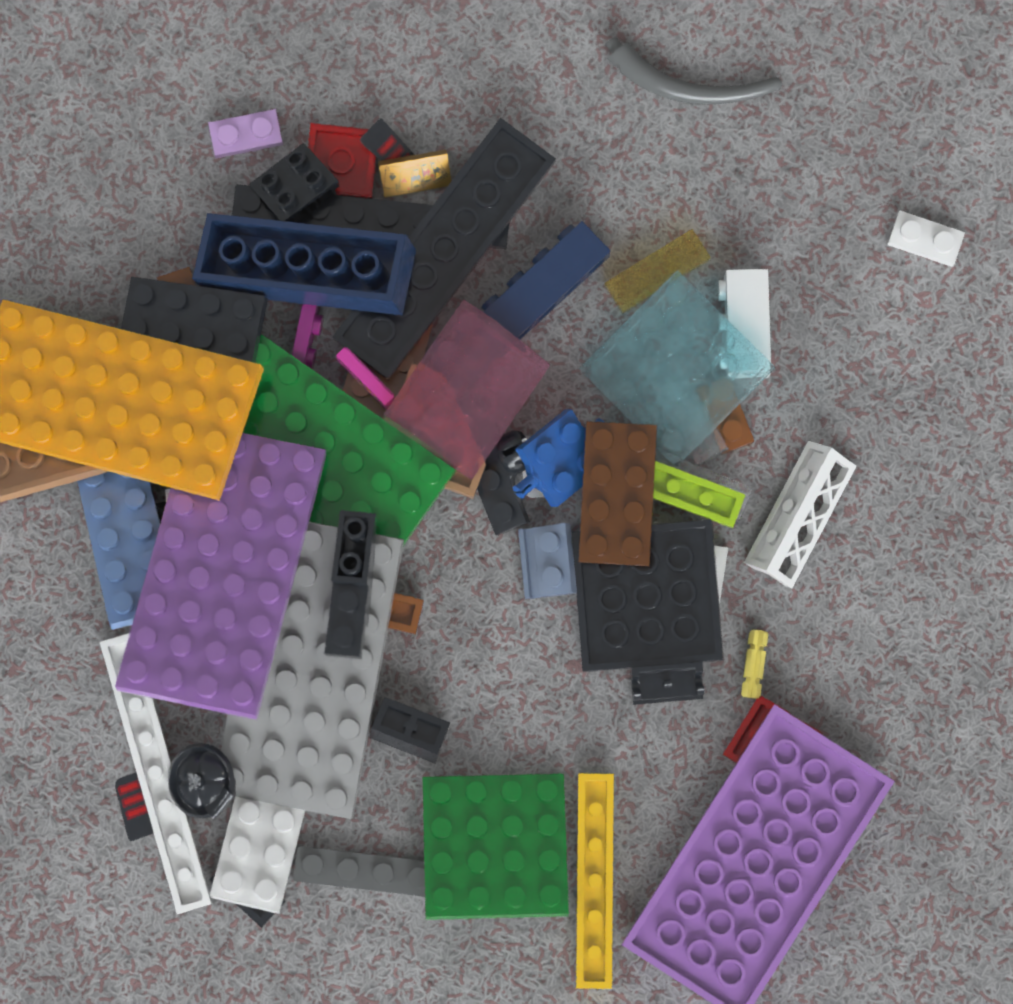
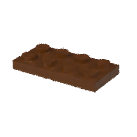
(618, 493)

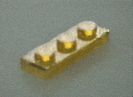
(650, 273)

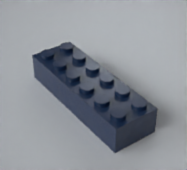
(306, 263)

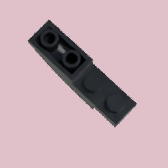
(351, 584)

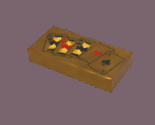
(415, 173)

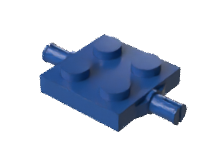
(554, 459)

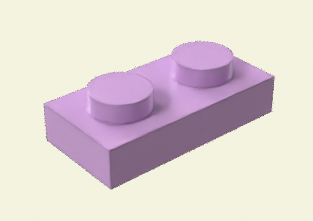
(245, 133)

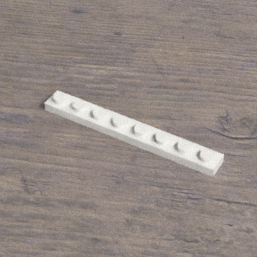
(152, 768)

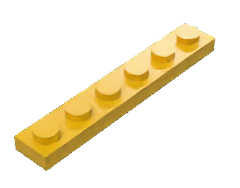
(594, 881)

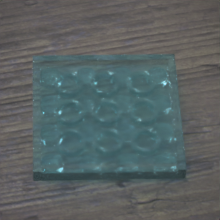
(677, 367)

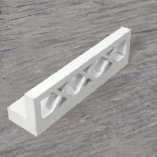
(795, 509)

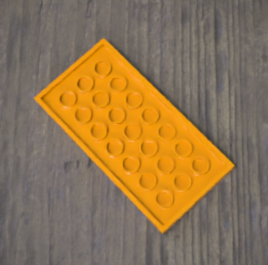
(121, 399)

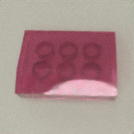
(466, 390)

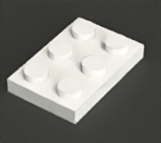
(257, 854)

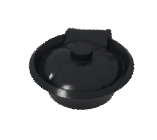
(201, 781)

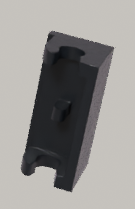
(667, 683)
(409, 730)

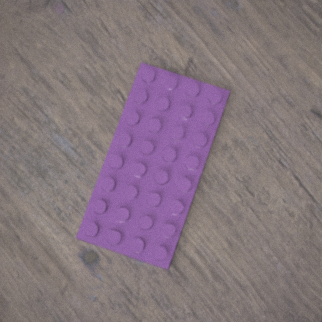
(223, 582)
(758, 861)

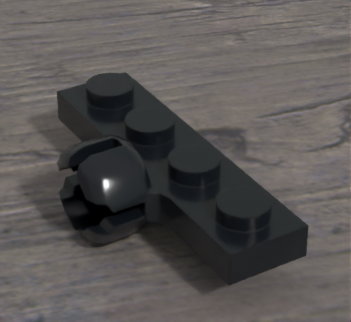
(497, 482)

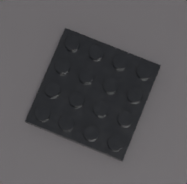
(196, 316)
(652, 611)

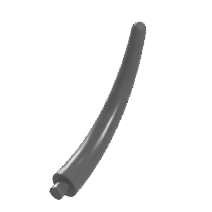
(666, 86)

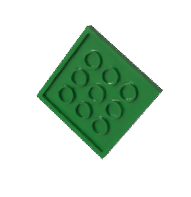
(495, 846)

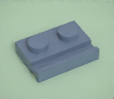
(547, 561)

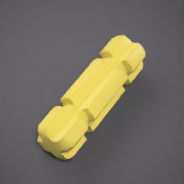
(754, 664)

